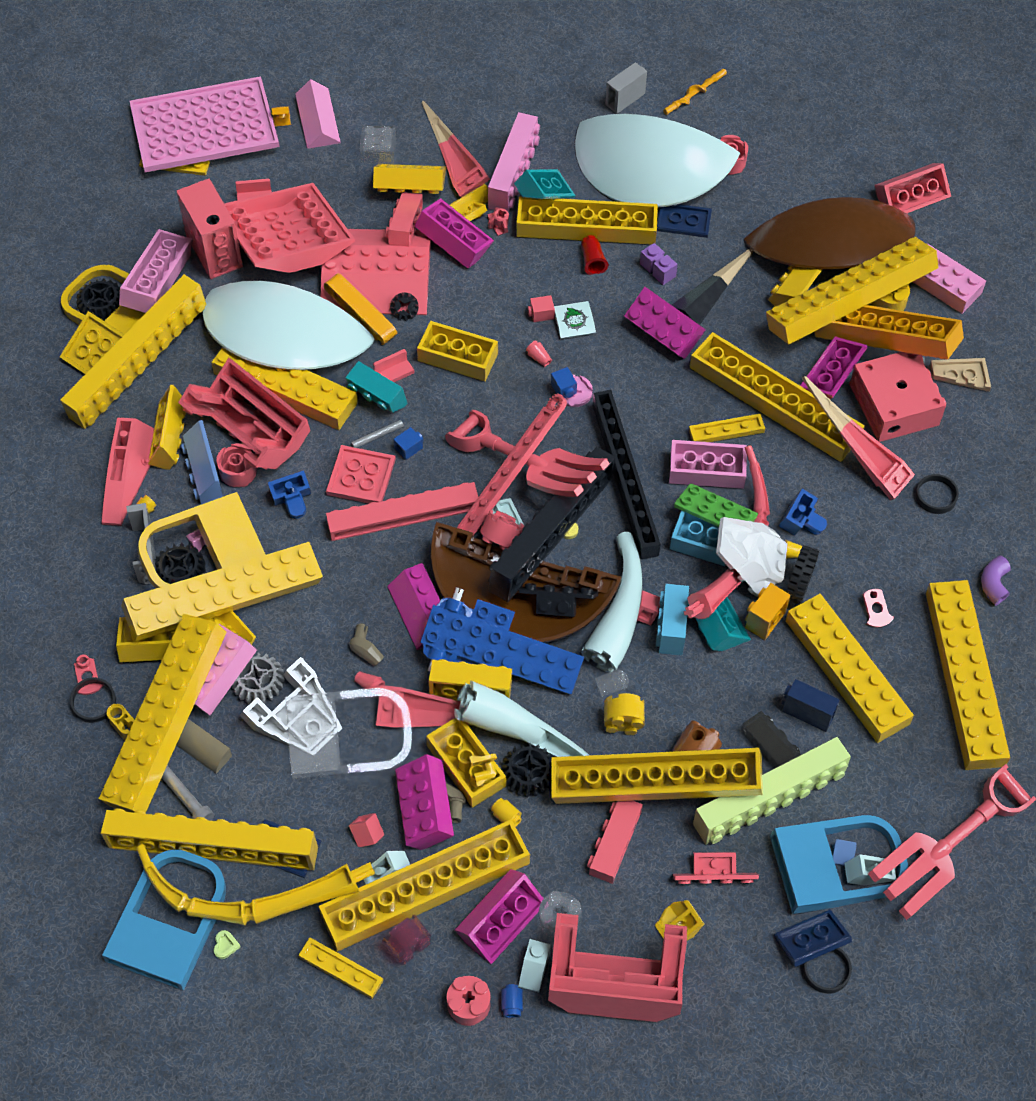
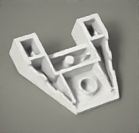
(274, 723)

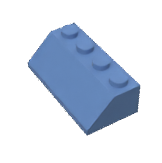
(201, 463)

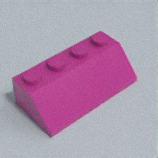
(453, 233)
(835, 365)
(414, 600)
(500, 915)

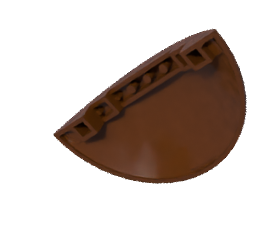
(831, 233)
(465, 564)

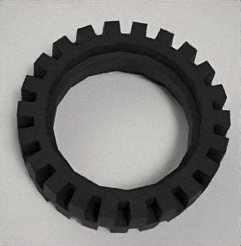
(802, 573)

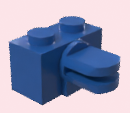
(290, 491)
(802, 514)

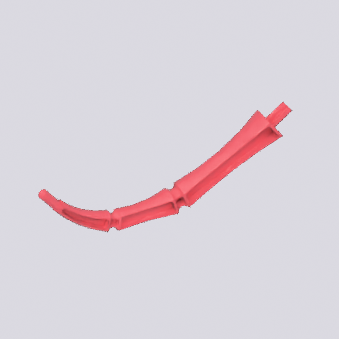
(706, 600)

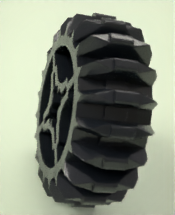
(100, 295)
(179, 561)
(510, 768)

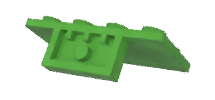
(711, 506)

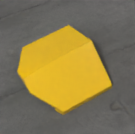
(680, 914)

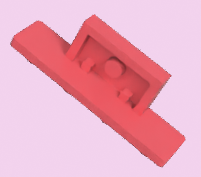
(715, 866)

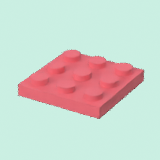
(360, 475)

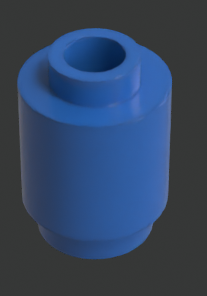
(512, 1001)

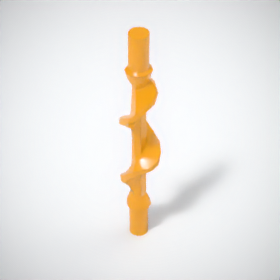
(694, 89)

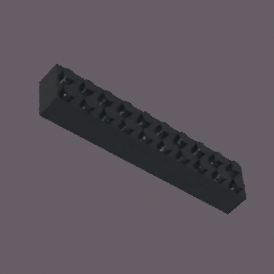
(544, 533)

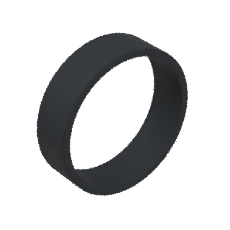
(941, 478)
(83, 683)
(829, 990)

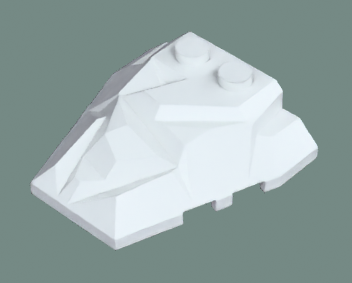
(753, 552)

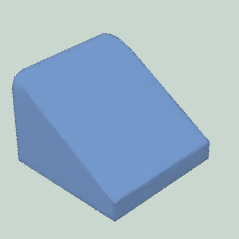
(843, 851)

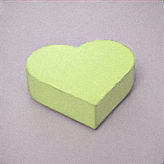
(225, 945)

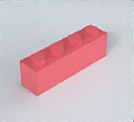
(404, 218)
(615, 840)

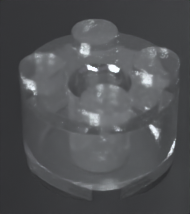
(556, 903)

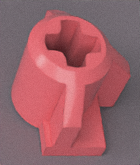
(499, 220)

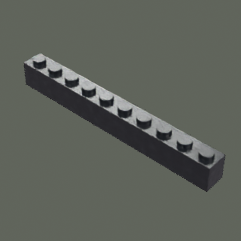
(626, 475)

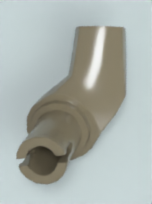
(363, 647)
(456, 801)

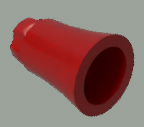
(593, 256)

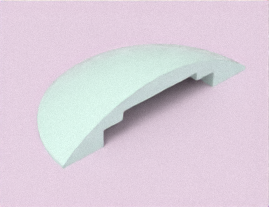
(650, 159)
(282, 326)

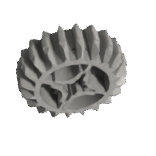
(274, 673)

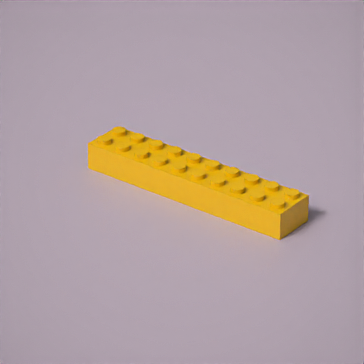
(852, 290)
(134, 352)
(768, 393)
(222, 590)
(967, 675)
(163, 714)
(657, 775)
(211, 839)
(424, 885)

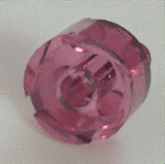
(406, 939)

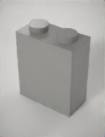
(626, 87)

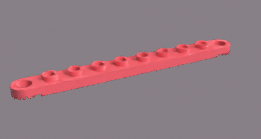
(513, 464)

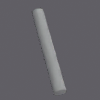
(377, 434)

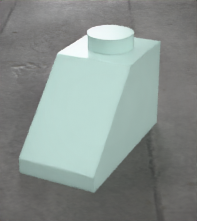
(387, 864)
(859, 867)
(534, 965)

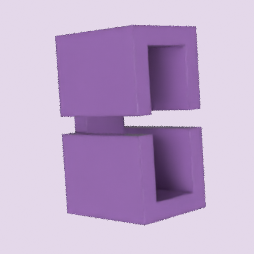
(664, 267)

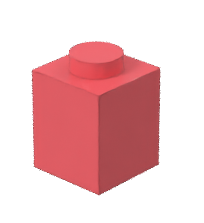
(541, 308)

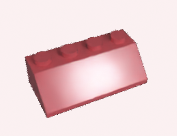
(915, 188)

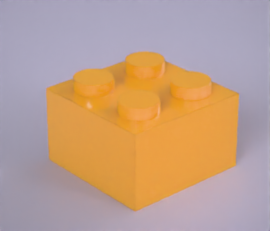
(767, 611)

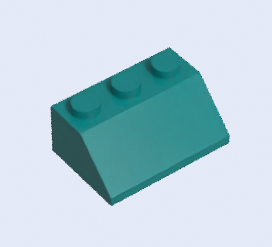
(543, 184)
(376, 387)
(723, 627)

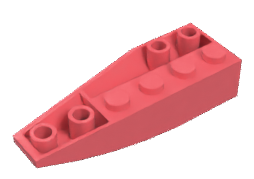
(125, 470)

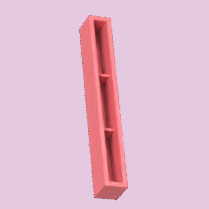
(401, 511)

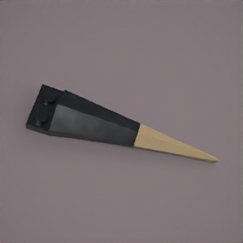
(702, 298)

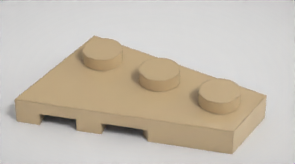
(963, 372)

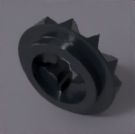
(405, 298)

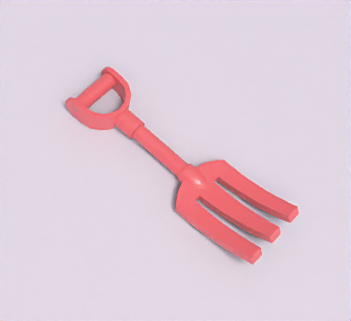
(539, 466)
(936, 853)

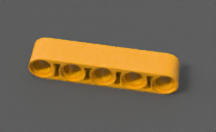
(360, 308)

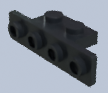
(555, 600)

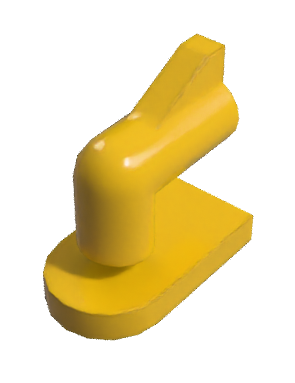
(490, 772)

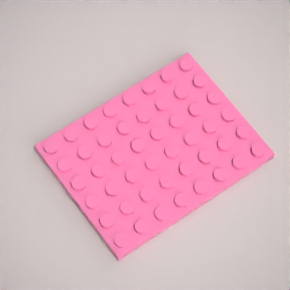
(203, 124)

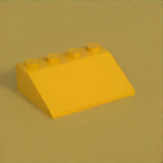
(409, 177)

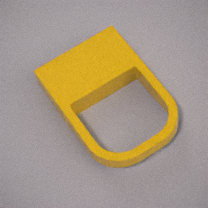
(121, 319)
(223, 528)

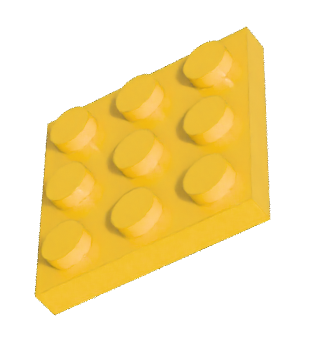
(90, 342)

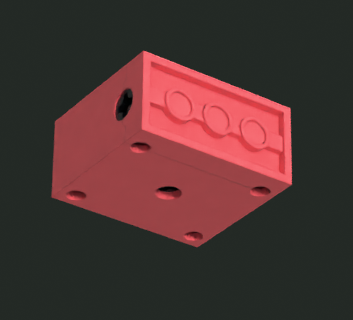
(210, 228)
(897, 395)

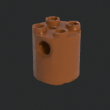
(697, 738)

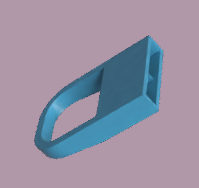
(809, 866)
(156, 947)

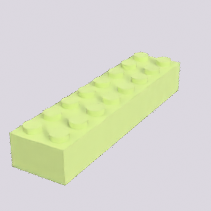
(779, 789)

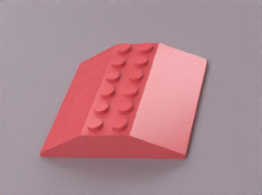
(289, 229)
(382, 269)

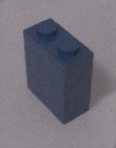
(810, 705)

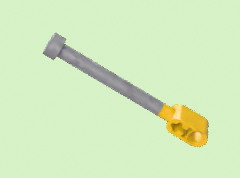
(168, 775)

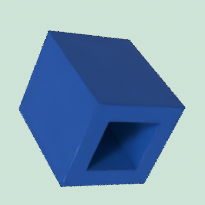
(564, 383)
(408, 443)

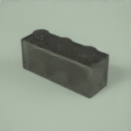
(771, 741)

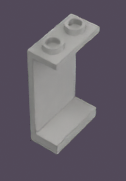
(139, 520)

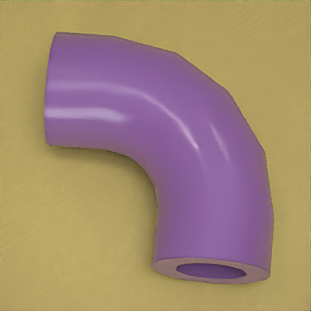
(991, 579)

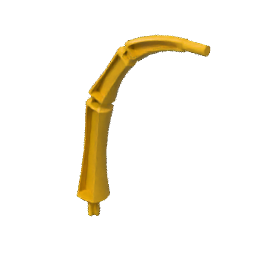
(333, 885)

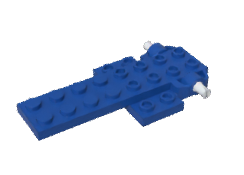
(484, 638)

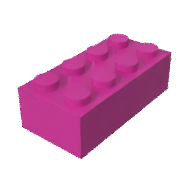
(664, 322)
(424, 802)

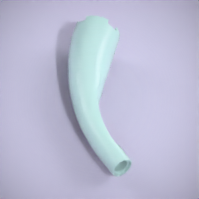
(615, 630)
(501, 715)

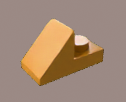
(281, 116)

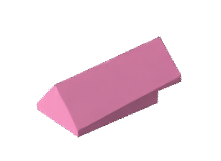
(317, 115)

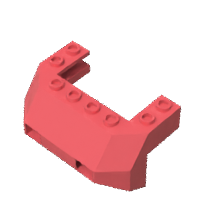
(271, 431)
(617, 984)

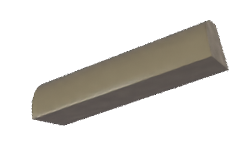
(203, 747)

